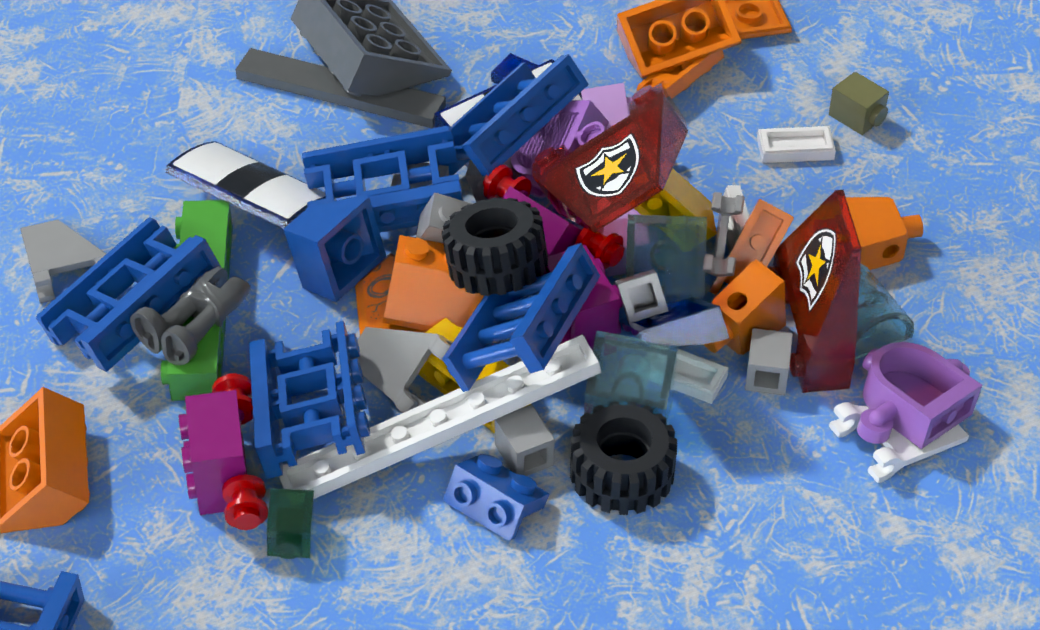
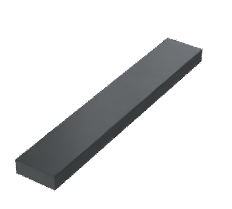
(319, 83)

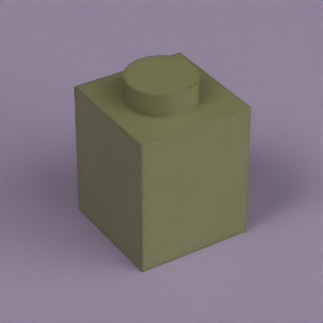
(859, 103)

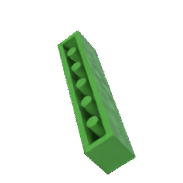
(214, 223)

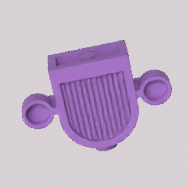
(571, 126)
(914, 394)

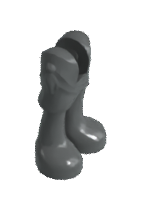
(207, 301)

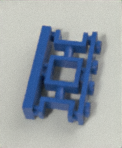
(394, 205)
(91, 301)
(313, 420)

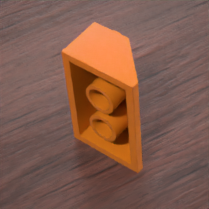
(675, 33)
(422, 288)
(43, 463)

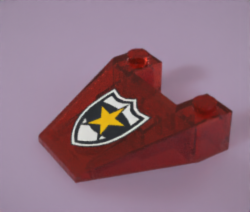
(616, 166)
(822, 287)

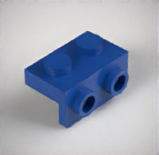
(494, 494)

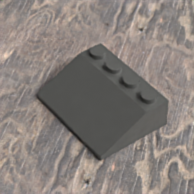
(368, 45)

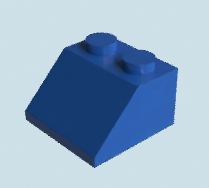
(335, 245)

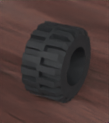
(495, 246)
(616, 482)

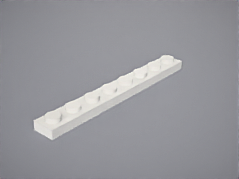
(442, 419)

